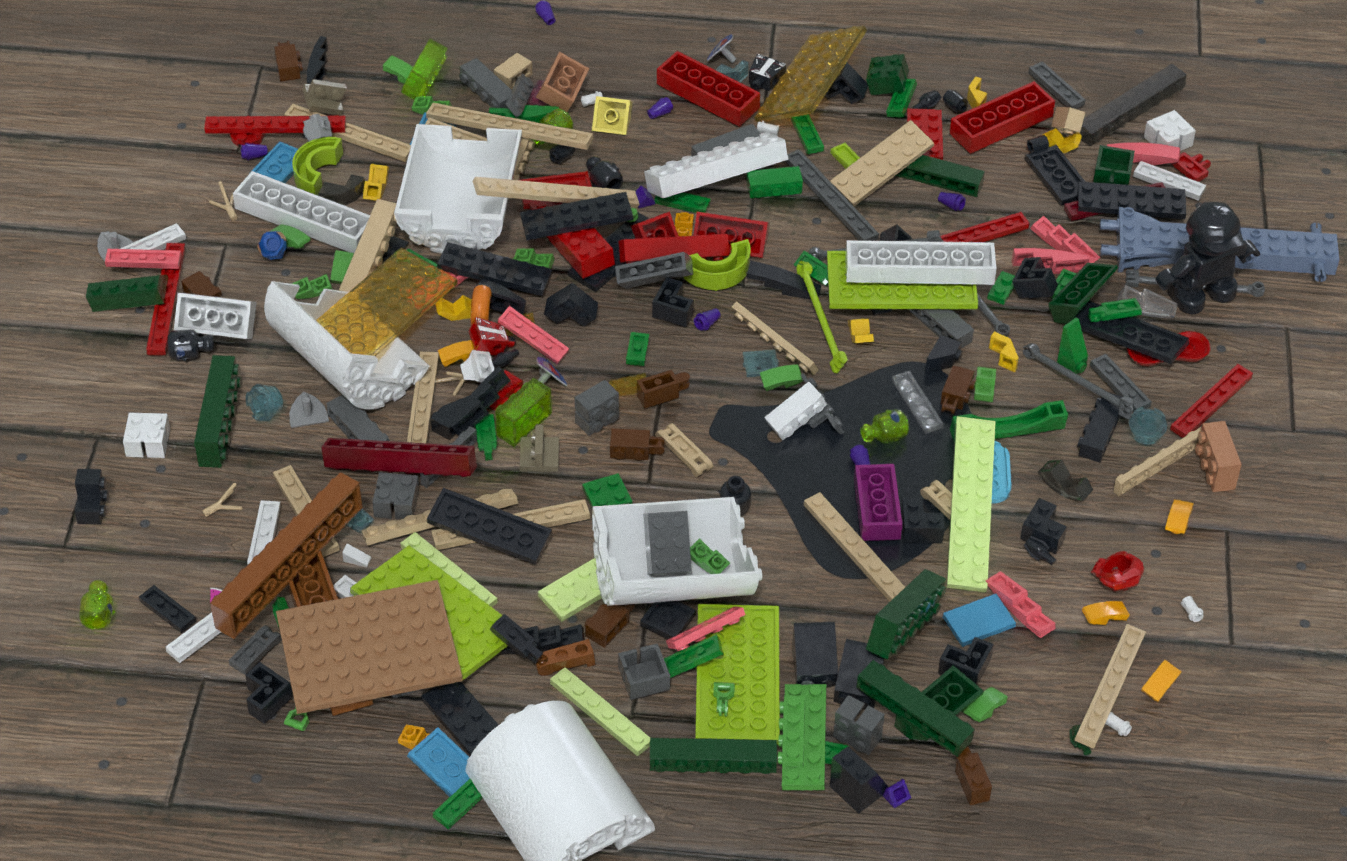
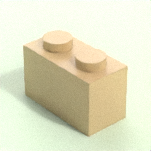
(513, 68)
(1068, 120)

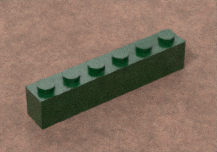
(945, 175)
(915, 708)
(713, 755)

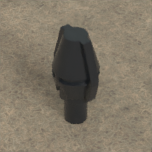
(928, 100)
(504, 358)
(1039, 550)

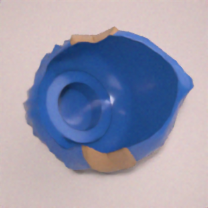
(272, 245)

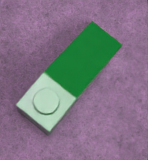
(1072, 348)

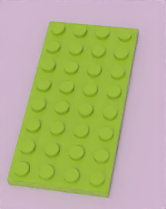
(893, 295)
(466, 613)
(753, 665)

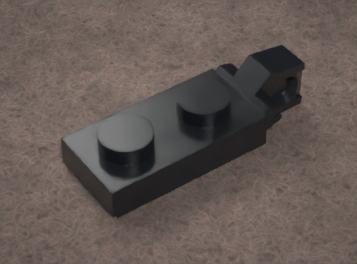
(516, 638)

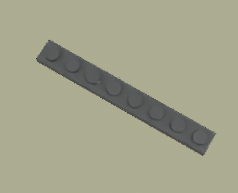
(832, 197)

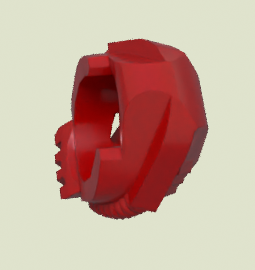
(1126, 575)

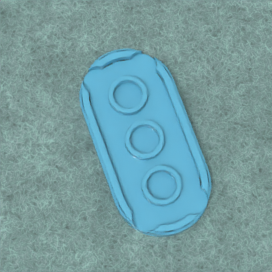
(1001, 474)

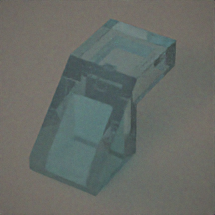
(739, 73)

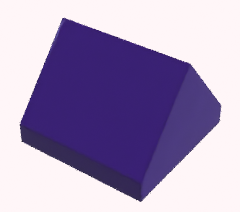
(644, 197)
(897, 793)

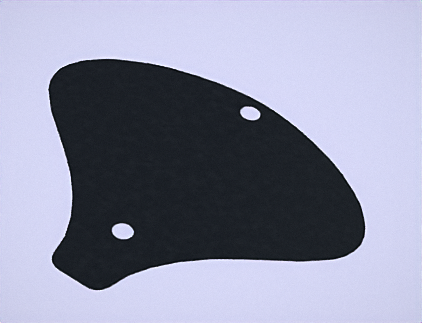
(821, 459)

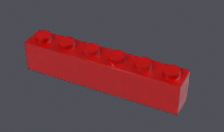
(647, 248)

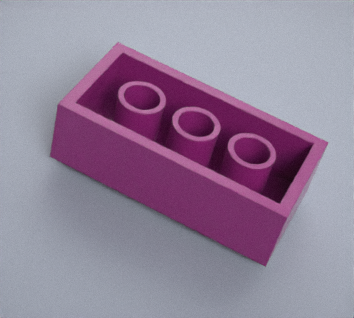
(877, 502)

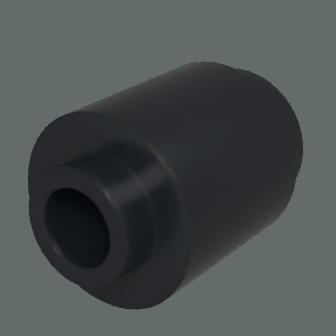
(955, 101)
(561, 153)

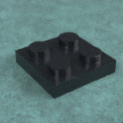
(667, 618)

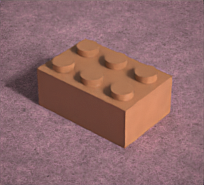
(562, 82)
(1218, 456)

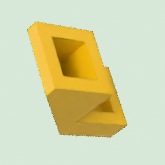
(975, 96)
(1066, 143)
(377, 182)
(454, 311)
(860, 330)
(1003, 345)

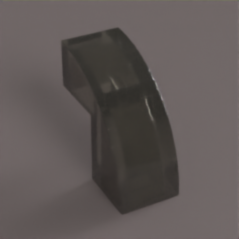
(343, 194)
(1059, 479)

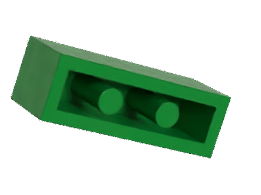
(774, 182)

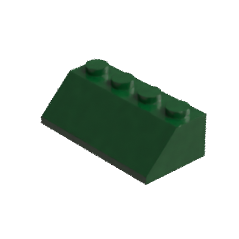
(1080, 291)
(127, 293)
(951, 691)

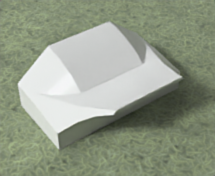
(477, 366)

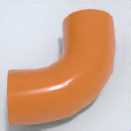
(480, 303)

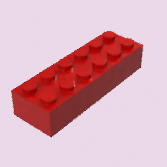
(708, 88)
(1002, 117)
(582, 248)

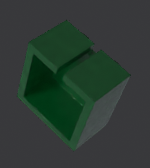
(887, 74)
(1113, 165)

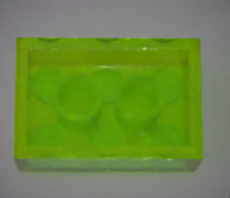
(424, 70)
(523, 411)

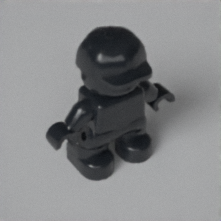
(1207, 258)

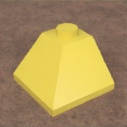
(611, 115)

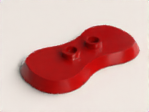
(1195, 351)

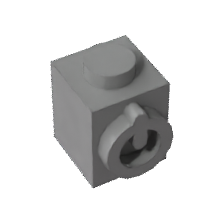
(317, 127)

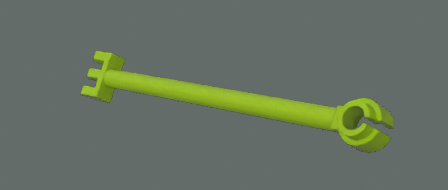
(839, 357)

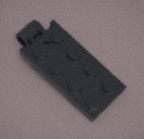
(1053, 169)

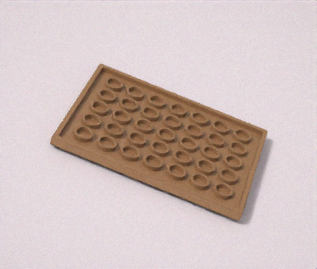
(368, 646)

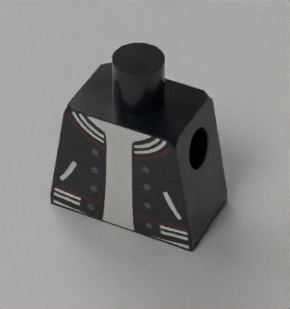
(765, 73)

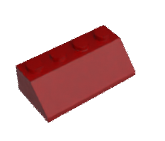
(736, 228)

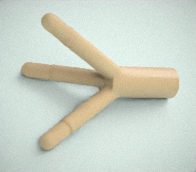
(228, 207)
(456, 376)
(218, 505)

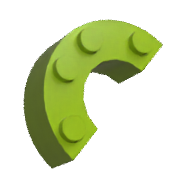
(312, 156)
(723, 273)

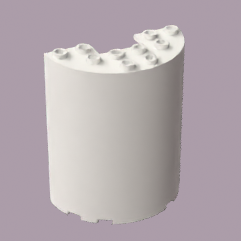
(438, 192)
(360, 378)
(623, 561)
(555, 786)

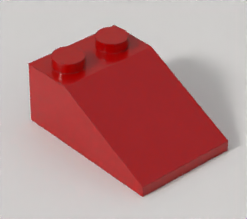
(655, 227)

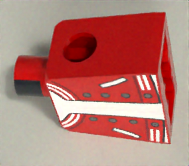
(489, 336)

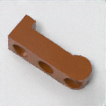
(566, 656)

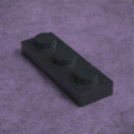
(167, 609)

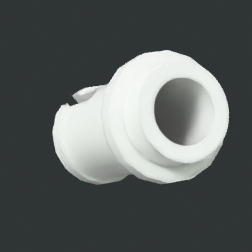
(590, 99)
(765, 127)
(1194, 613)
(1121, 726)

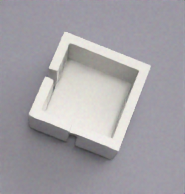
(1170, 130)
(147, 428)

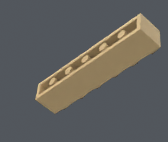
(371, 245)

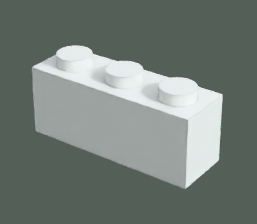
(795, 411)

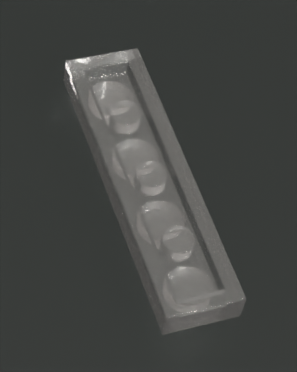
(917, 402)

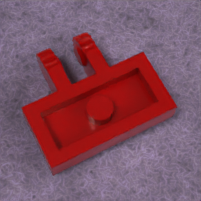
(1192, 166)

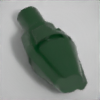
(1073, 732)

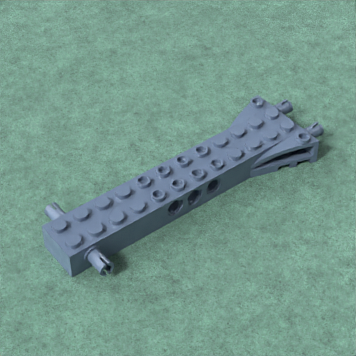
(1157, 243)

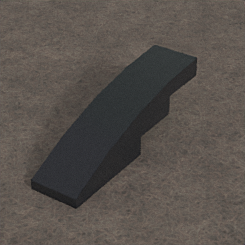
(317, 61)
(779, 278)
(483, 396)
(552, 637)

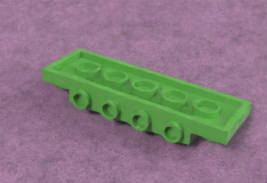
(803, 737)

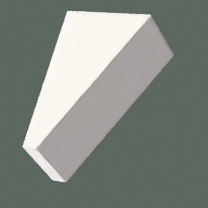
(355, 556)

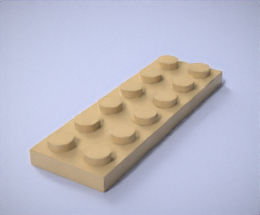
(882, 163)

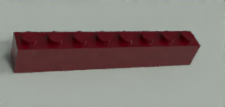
(399, 457)

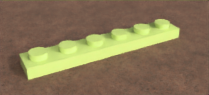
(449, 567)
(601, 711)

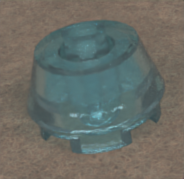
(264, 401)
(1147, 425)

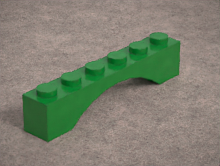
(1040, 419)

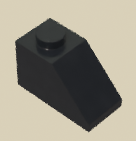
(943, 354)

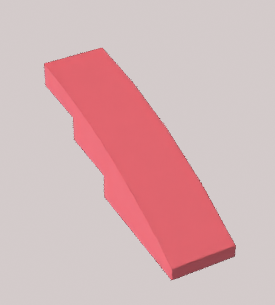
(1151, 153)
(1062, 240)
(1051, 259)
(1020, 605)

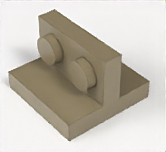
(324, 96)
(539, 452)

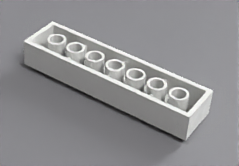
(715, 165)
(302, 210)
(920, 262)

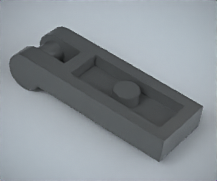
(254, 649)

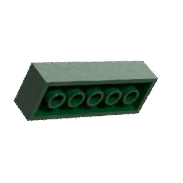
(217, 411)
(906, 614)

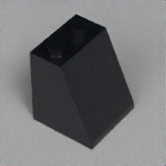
(815, 653)
(853, 662)
(855, 780)

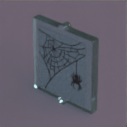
(759, 361)

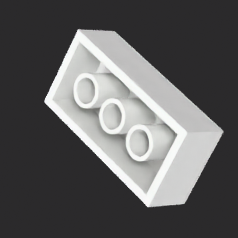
(215, 315)

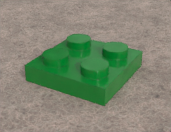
(607, 491)

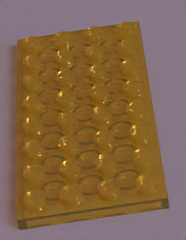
(810, 74)
(386, 303)

